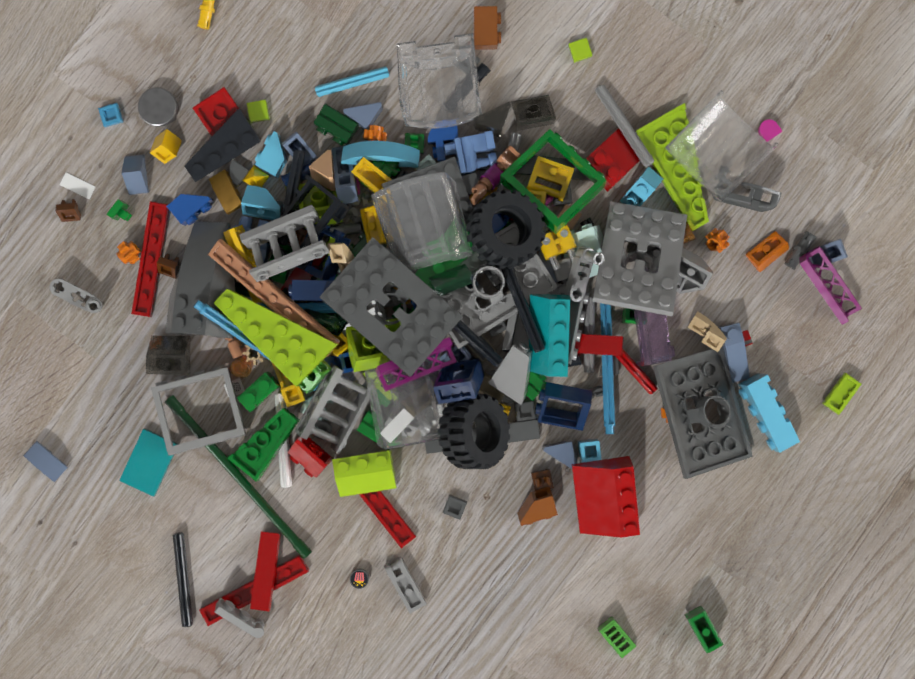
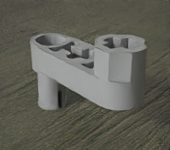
(577, 284)
(67, 295)

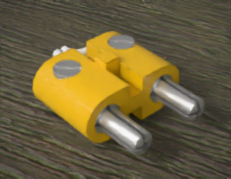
(557, 244)

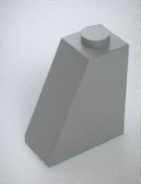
(514, 372)

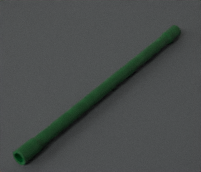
(297, 543)

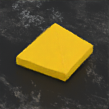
(256, 177)

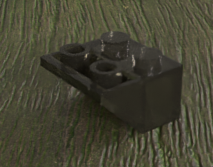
(168, 355)

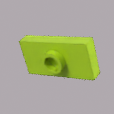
(841, 393)

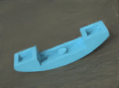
(381, 151)

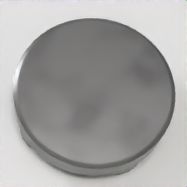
(157, 107)

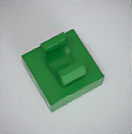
(415, 140)
(119, 211)

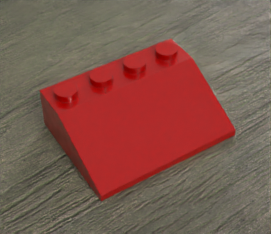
(606, 497)

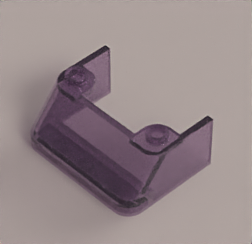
(653, 338)

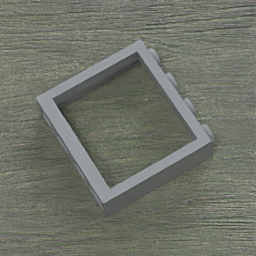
(182, 381)

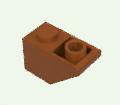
(537, 507)

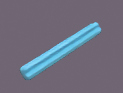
(352, 81)

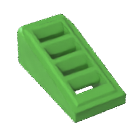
(608, 624)

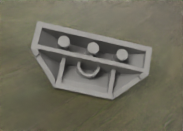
(693, 271)

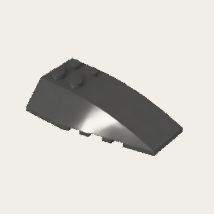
(201, 280)

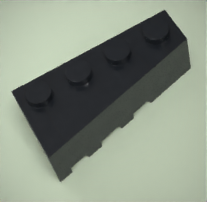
(224, 145)

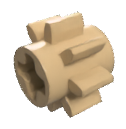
(249, 353)

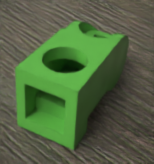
(315, 377)

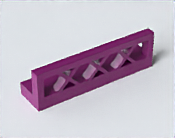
(824, 290)
(390, 367)

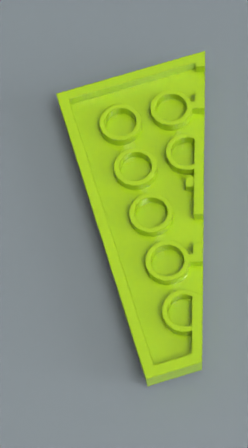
(678, 182)
(284, 342)

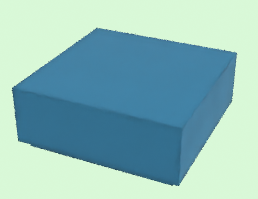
(110, 115)

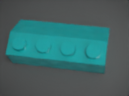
(552, 320)

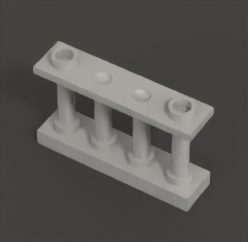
(277, 228)
(316, 409)

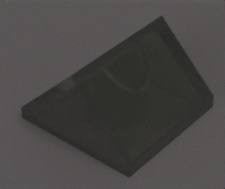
(533, 112)
(493, 120)

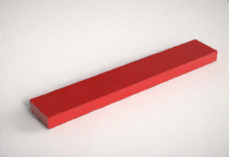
(151, 251)
(242, 596)

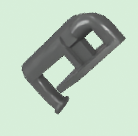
(754, 201)

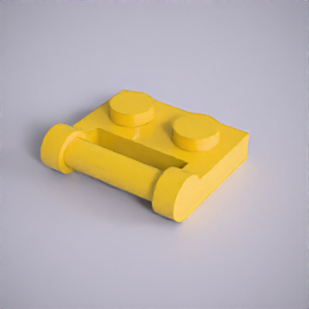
(551, 172)

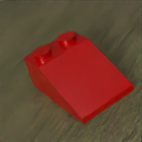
(613, 158)
(310, 456)

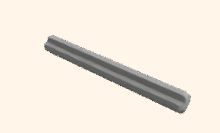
(624, 125)

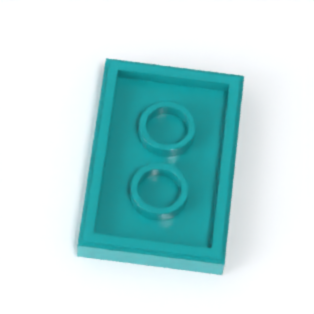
(147, 463)

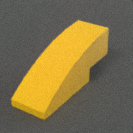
(370, 175)

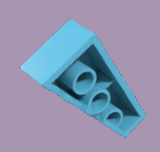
(768, 412)

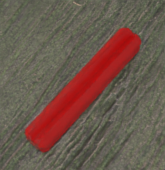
(637, 373)

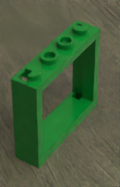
(569, 152)

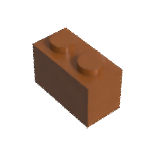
(485, 27)

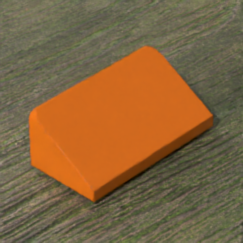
(767, 251)

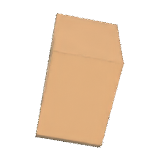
(323, 170)

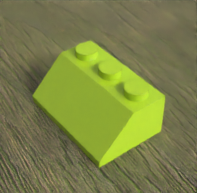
(362, 352)
(364, 473)

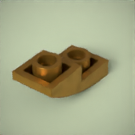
(226, 192)

